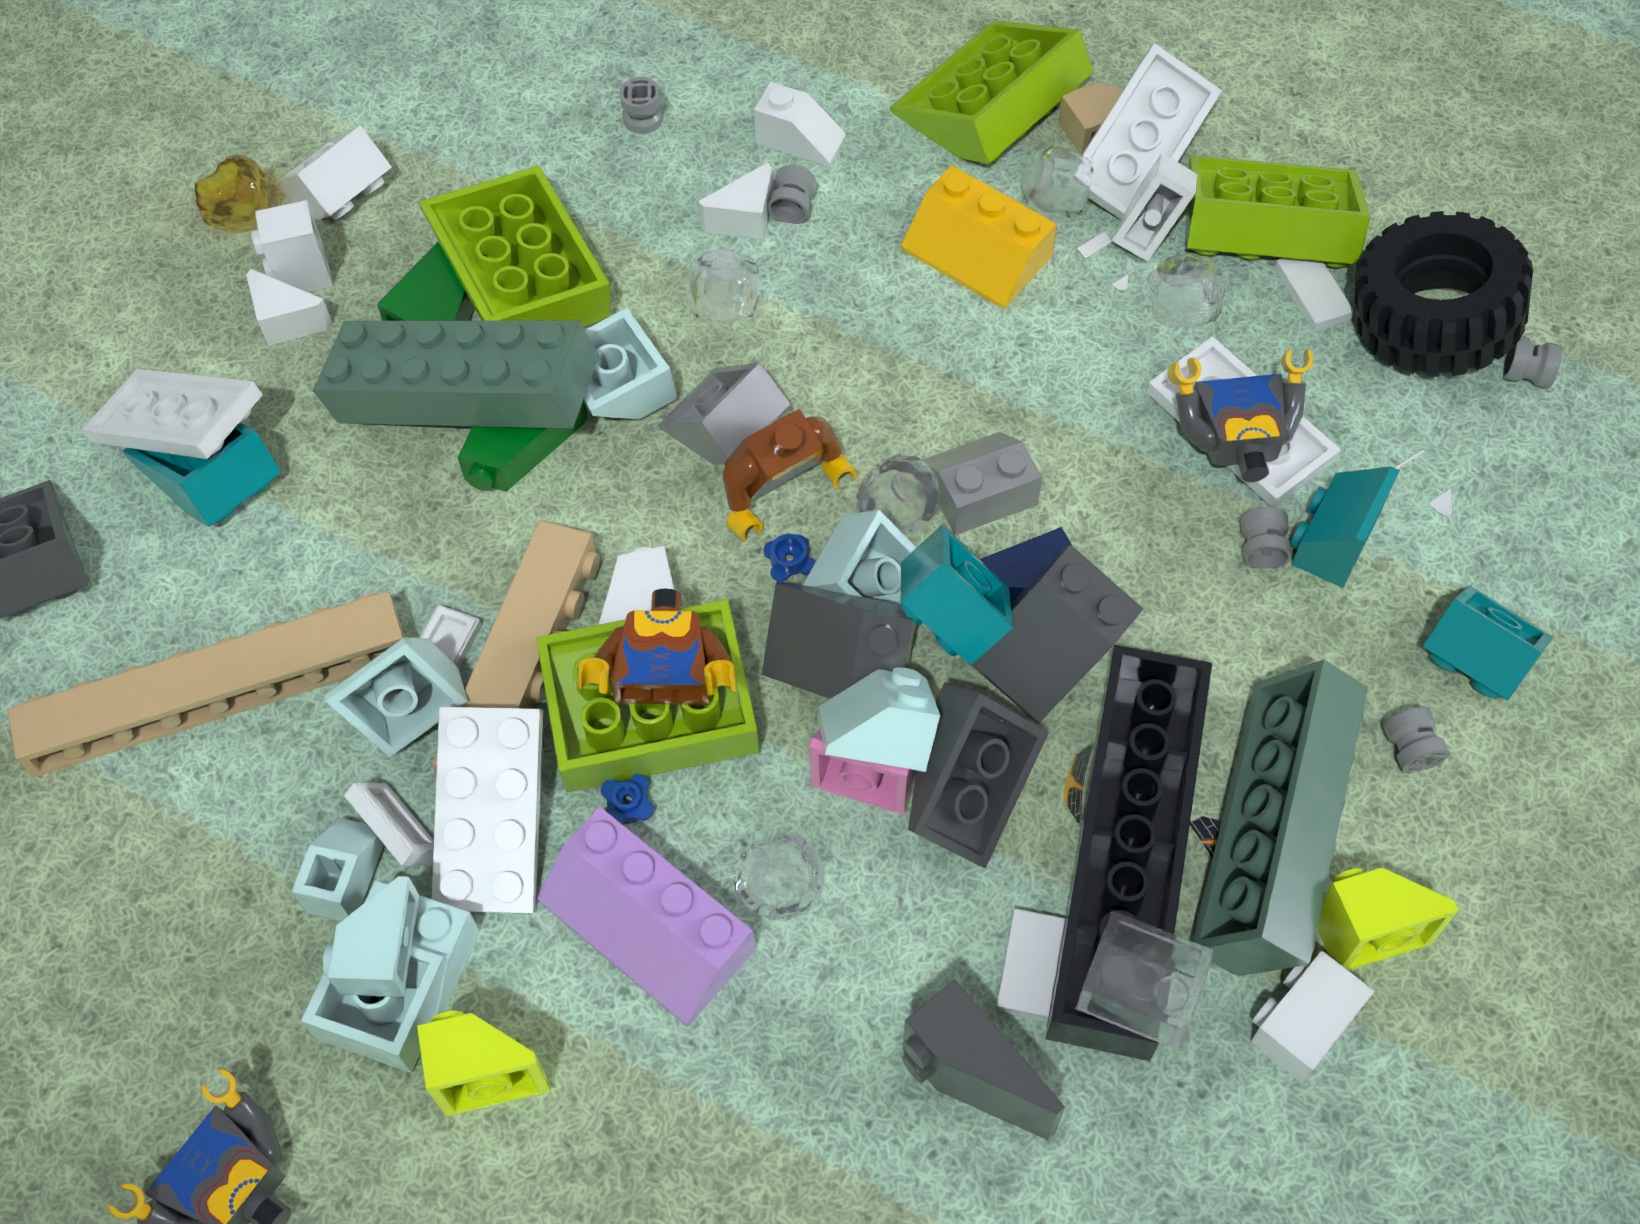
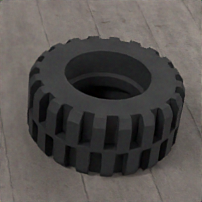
(1442, 254)

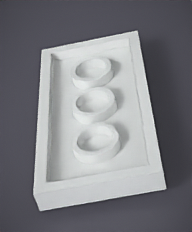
(1150, 117)
(173, 413)
(1298, 460)
(487, 809)

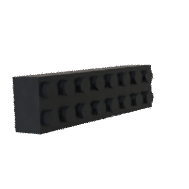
(1131, 826)

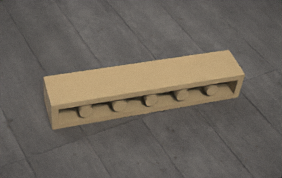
(538, 603)

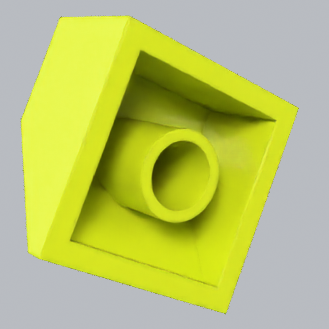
(1379, 917)
(475, 1064)

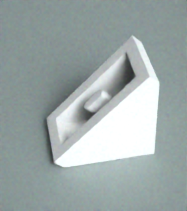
(739, 206)
(285, 310)

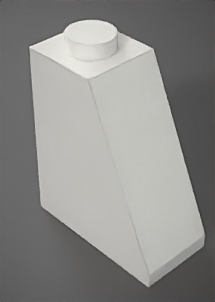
(634, 581)

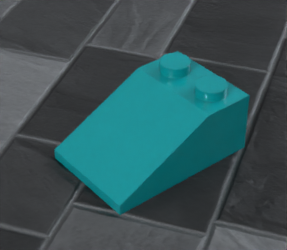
(214, 485)

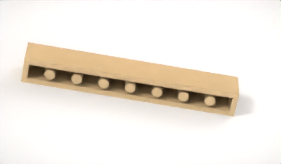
(202, 685)

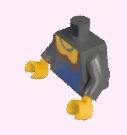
(1241, 417)
(220, 1171)

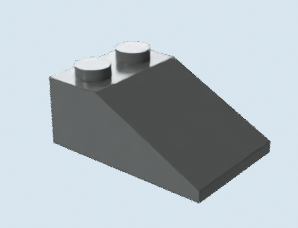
(36, 551)
(1059, 633)
(833, 638)
(973, 773)
(973, 1062)

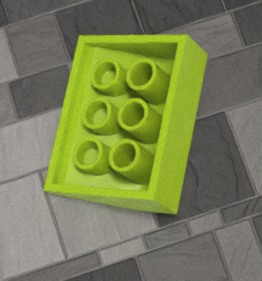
(996, 88)
(1276, 211)
(519, 251)
(614, 740)

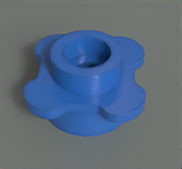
(788, 545)
(635, 788)

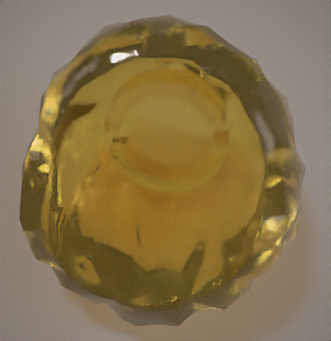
(233, 194)

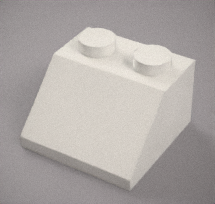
(336, 174)

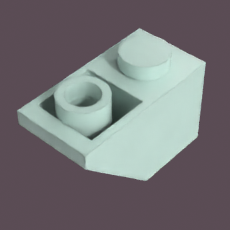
(338, 870)

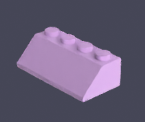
(645, 916)

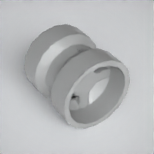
(641, 105)
(792, 194)
(1533, 362)
(1265, 535)
(1416, 740)

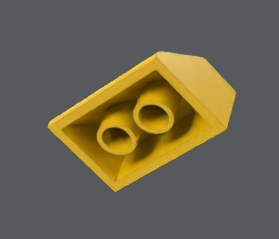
(979, 237)

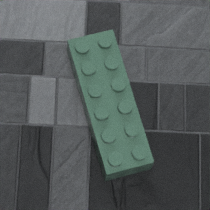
(458, 373)
(1281, 820)

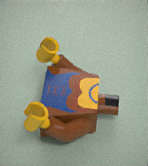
(773, 458)
(660, 657)

